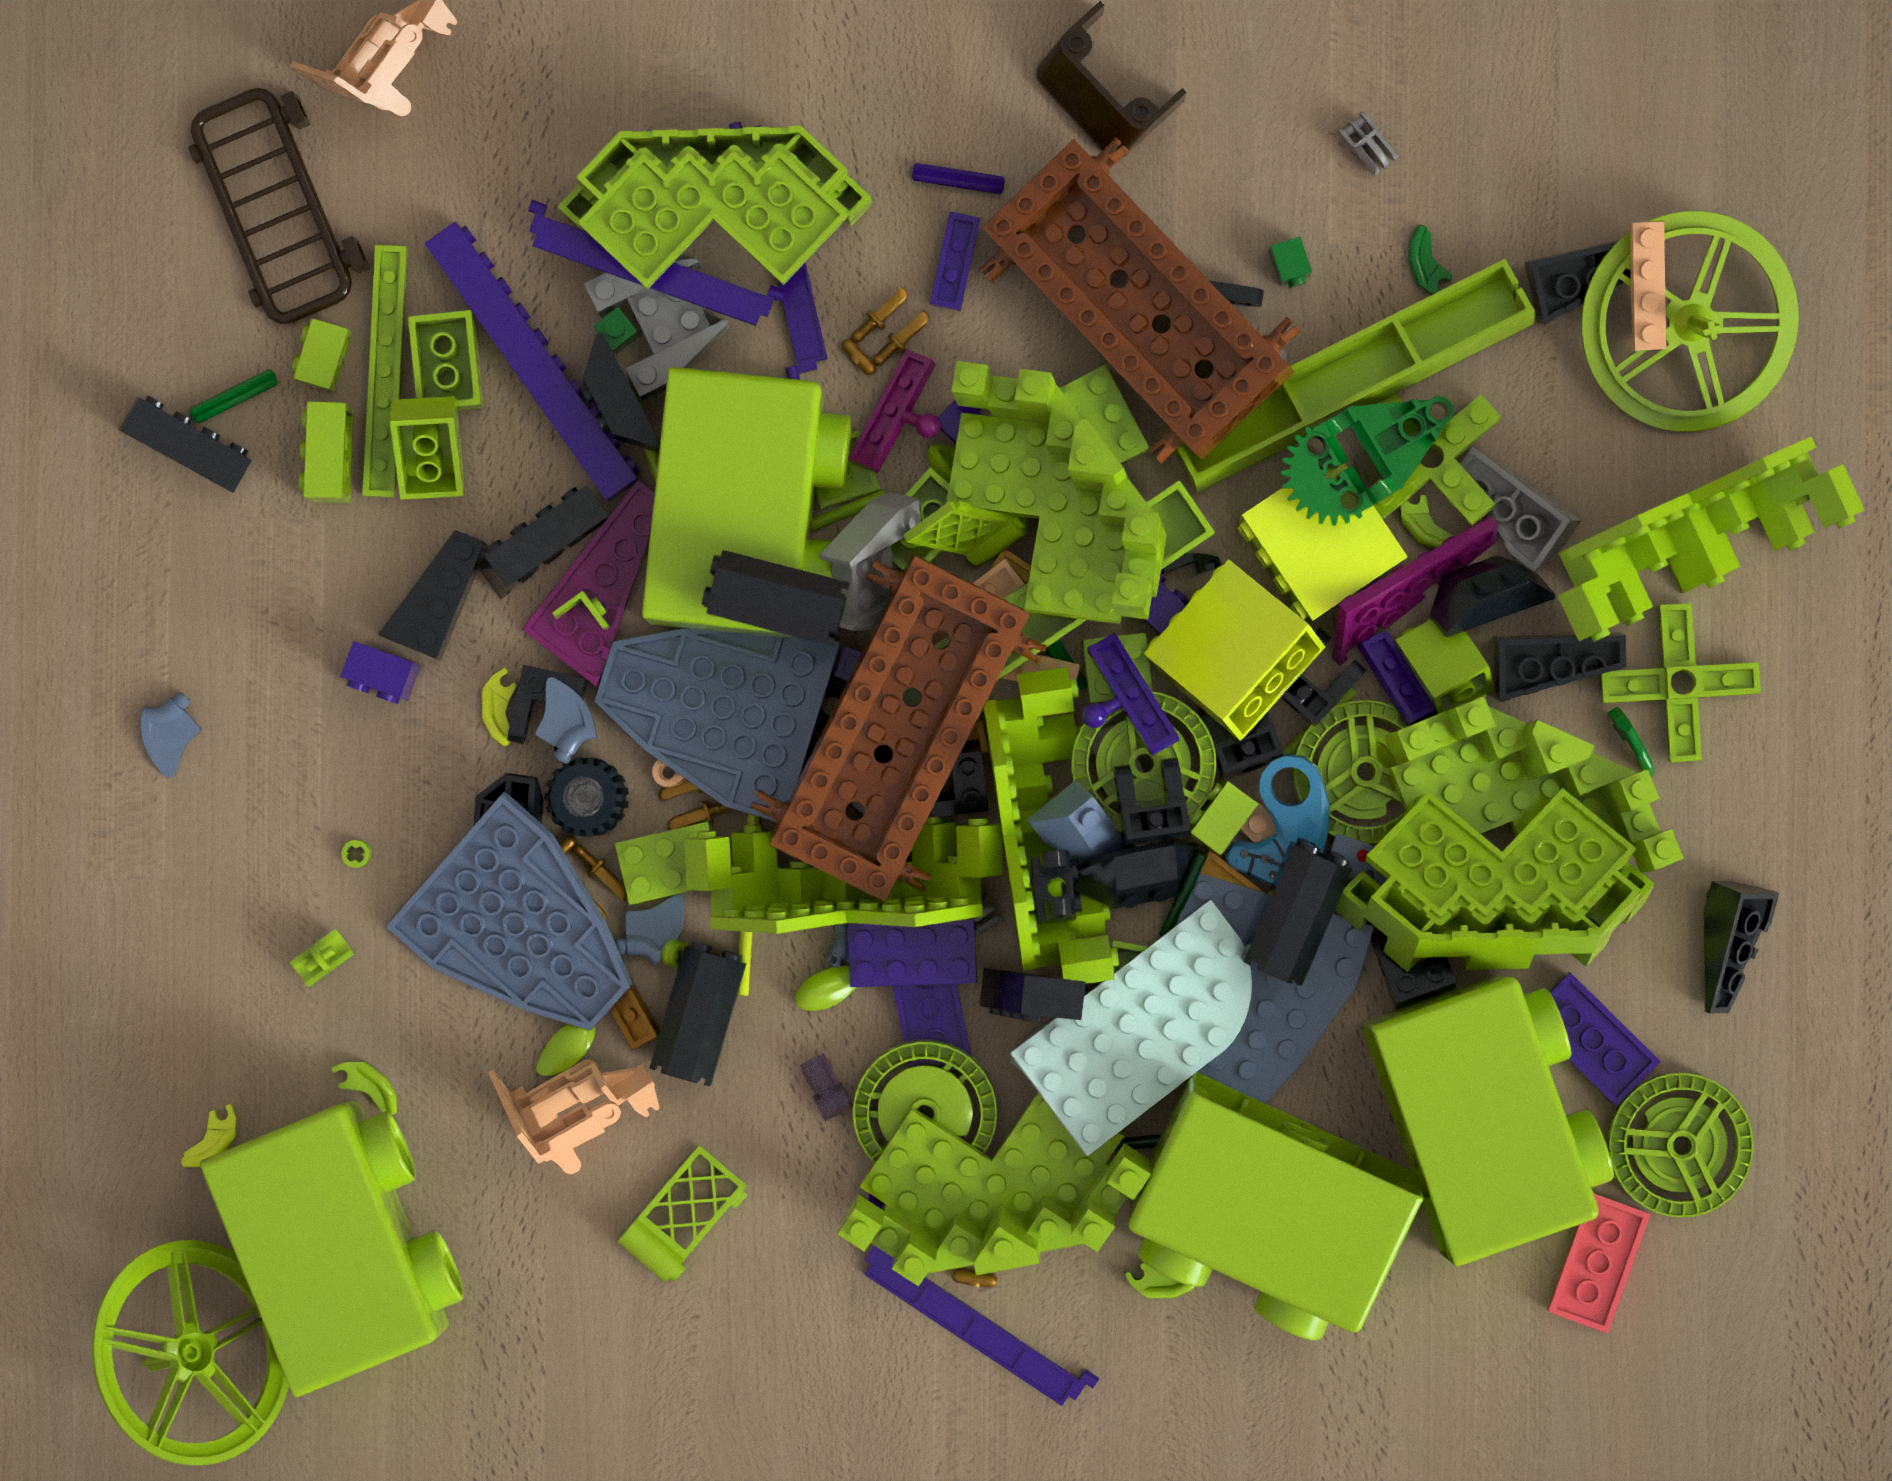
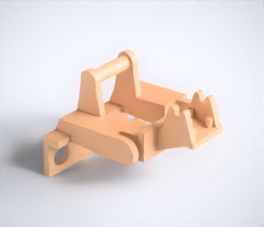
(381, 54)
(554, 1137)

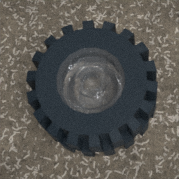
(586, 797)

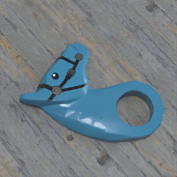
(1304, 820)

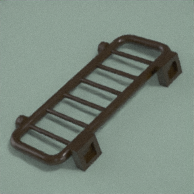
(281, 116)

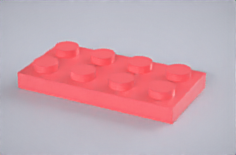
(1599, 1265)

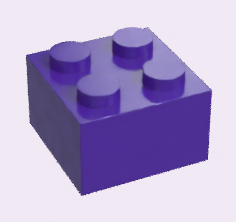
(380, 671)

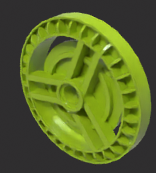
(1123, 746)
(1340, 762)
(924, 1086)
(1705, 1148)

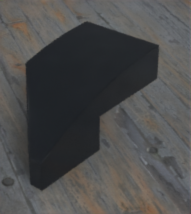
(1201, 563)

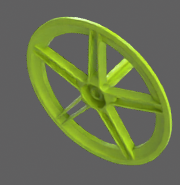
(1692, 324)
(187, 1354)

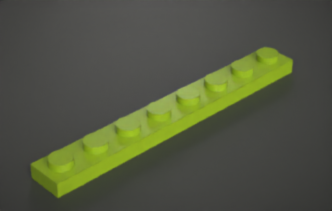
(384, 368)

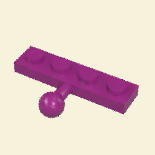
(895, 410)

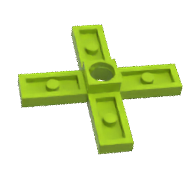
(1449, 476)
(1655, 683)

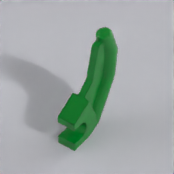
(1423, 266)
(1627, 732)

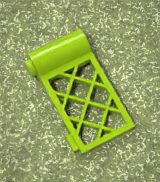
(979, 530)
(655, 1247)

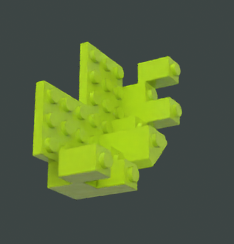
(760, 184)
(1040, 460)
(1692, 536)
(1017, 747)
(1508, 770)
(796, 897)
(1464, 897)
(964, 1209)

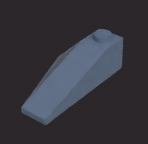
(1076, 824)

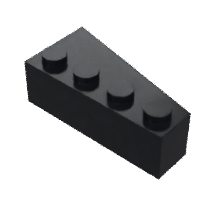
(1561, 280)
(185, 444)
(542, 539)
(436, 600)
(1544, 661)
(1031, 995)

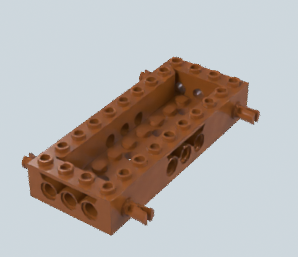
(1120, 321)
(922, 736)

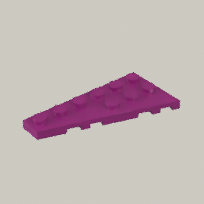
(602, 571)
(1398, 593)

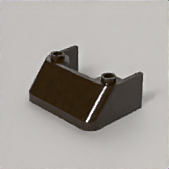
(1087, 100)

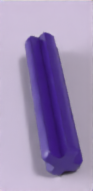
(958, 178)

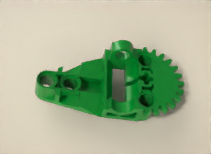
(1385, 444)

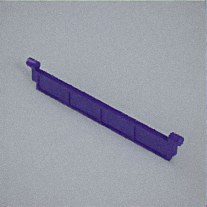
(675, 281)
(801, 318)
(979, 1331)

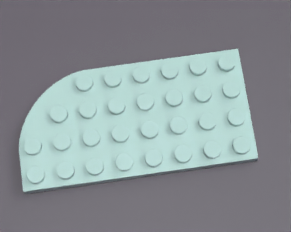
(1143, 1030)

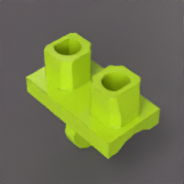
(322, 958)

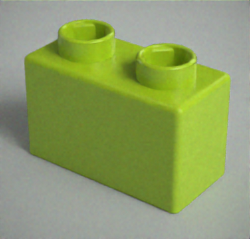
(737, 479)
(1486, 1117)
(1273, 1209)
(332, 1244)

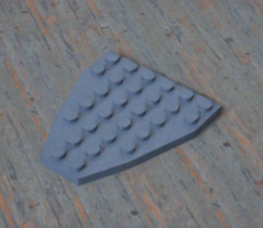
(721, 707)
(516, 922)
(1281, 1016)

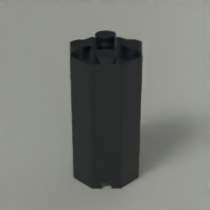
(775, 597)
(1297, 911)
(698, 1013)

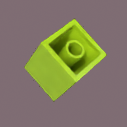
(1447, 667)

